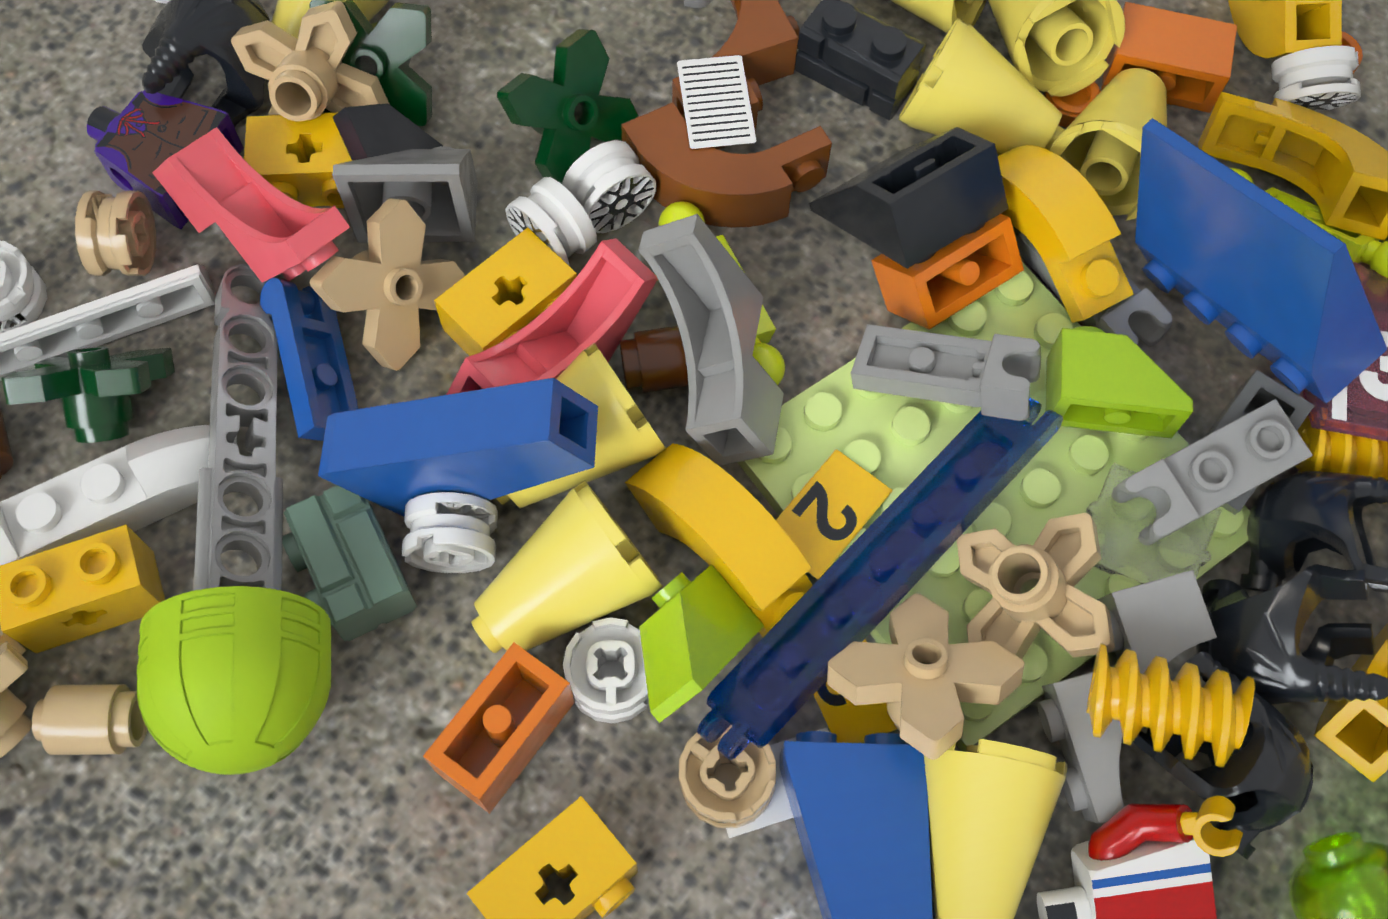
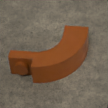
(724, 185)

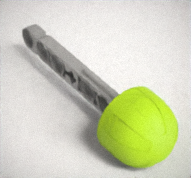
(237, 663)

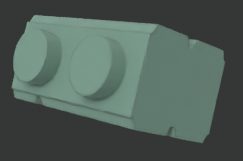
(347, 561)

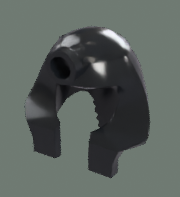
(200, 28)
(1308, 515)
(1263, 635)
(1263, 779)

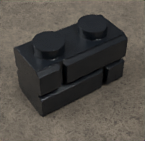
(859, 56)

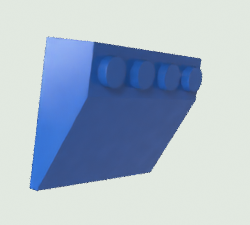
(1252, 267)

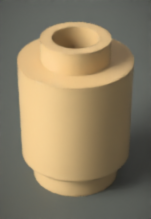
(88, 720)

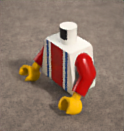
(1147, 865)

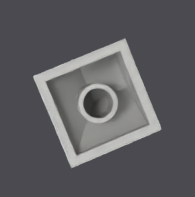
(433, 181)

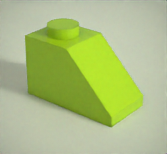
(1111, 385)
(692, 638)

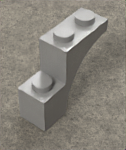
(717, 311)
(1153, 621)

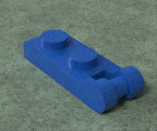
(310, 355)

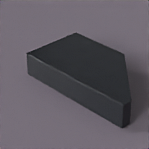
(379, 131)

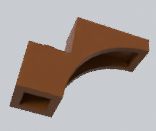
(767, 48)

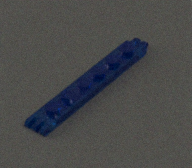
(871, 578)

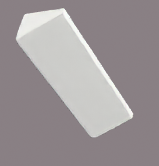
(106, 319)

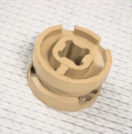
(115, 233)
(723, 787)

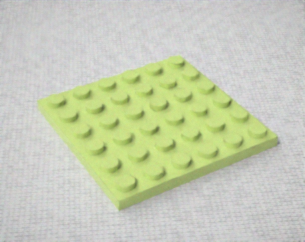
(902, 435)

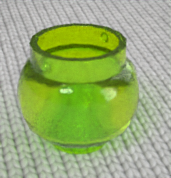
(1341, 879)

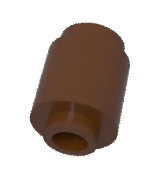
(654, 360)

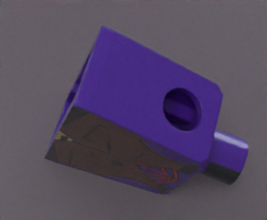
(146, 135)

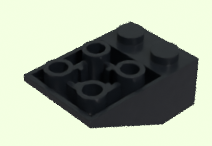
(920, 197)

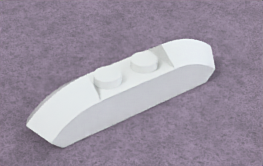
(117, 489)

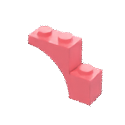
(261, 222)
(591, 310)

